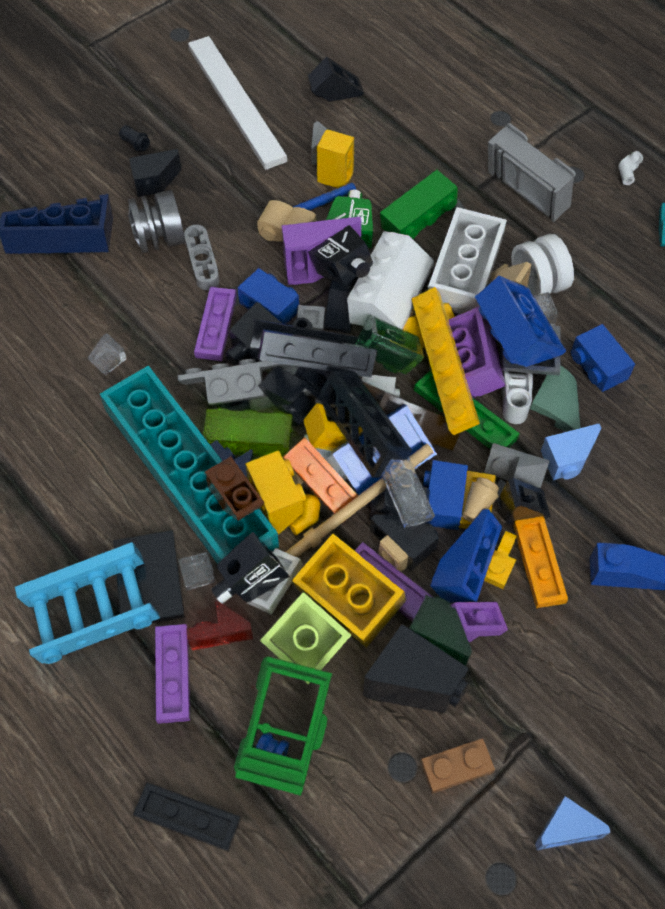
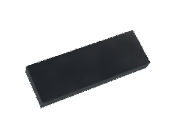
(187, 816)

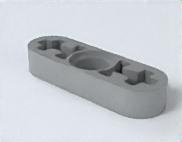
(202, 248)

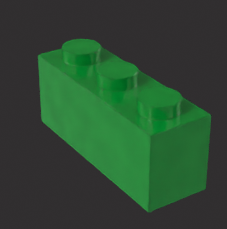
(420, 205)

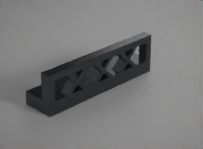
(368, 415)

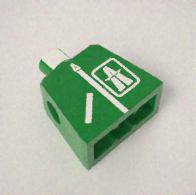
(354, 206)

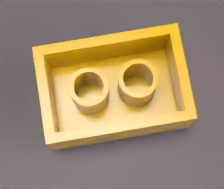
(350, 590)

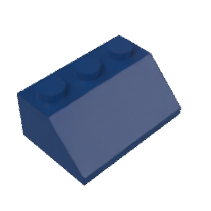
(518, 323)

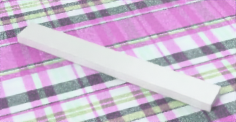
(237, 103)

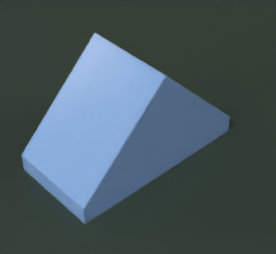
(570, 825)

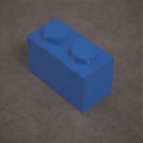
(271, 294)
(602, 358)
(447, 492)

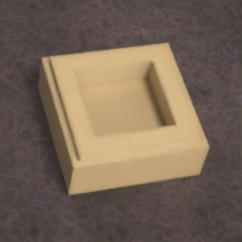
(393, 553)

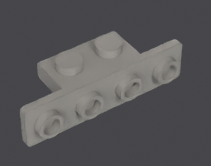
(231, 383)

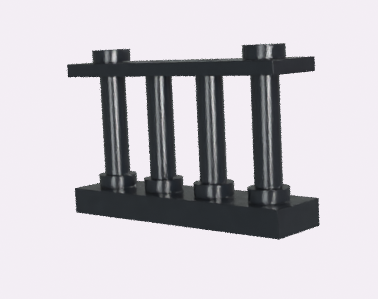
(311, 348)

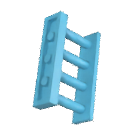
(67, 582)

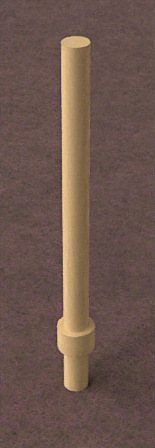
(314, 537)

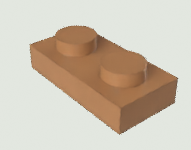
(457, 765)

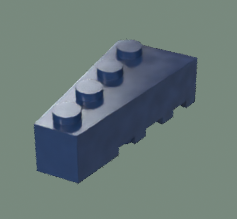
(58, 228)

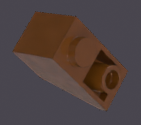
(232, 489)

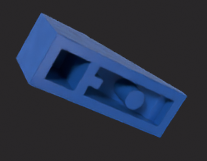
(467, 561)
(626, 567)

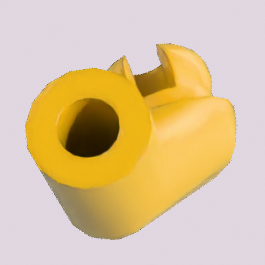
(310, 515)

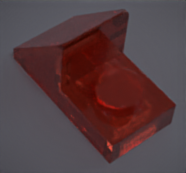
(229, 629)

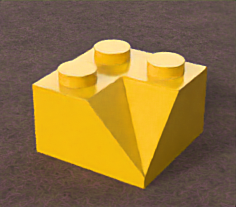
(274, 484)

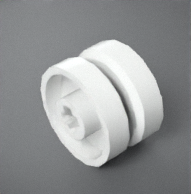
(551, 264)

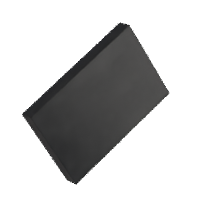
(157, 577)

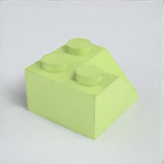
(305, 634)

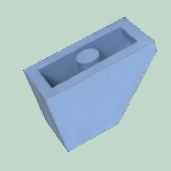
(569, 451)

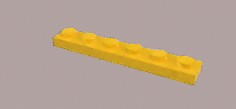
(445, 362)

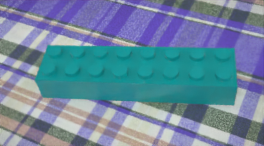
(178, 461)

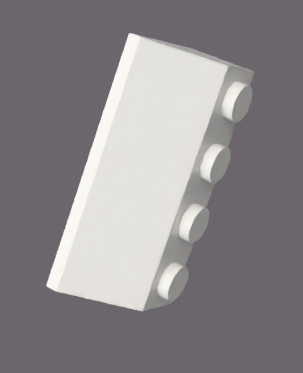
(393, 280)

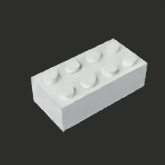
(467, 258)

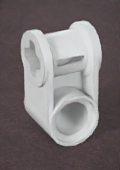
(516, 393)

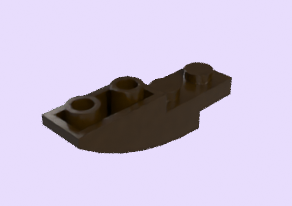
(431, 422)

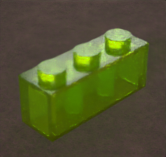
(249, 430)

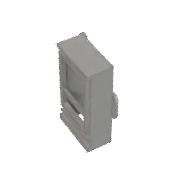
(530, 172)

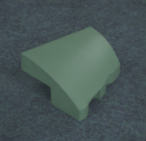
(559, 400)

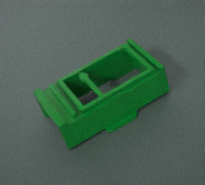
(273, 768)

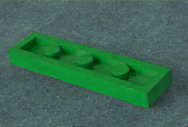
(491, 427)

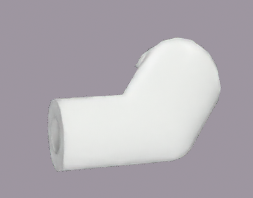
(628, 165)

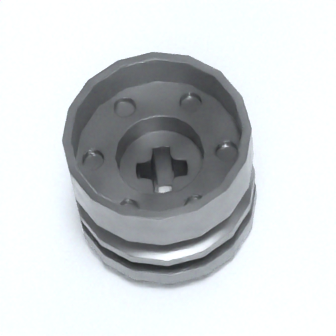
(156, 221)

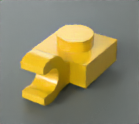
(501, 563)

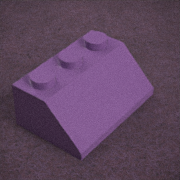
(477, 352)

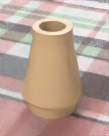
(480, 497)

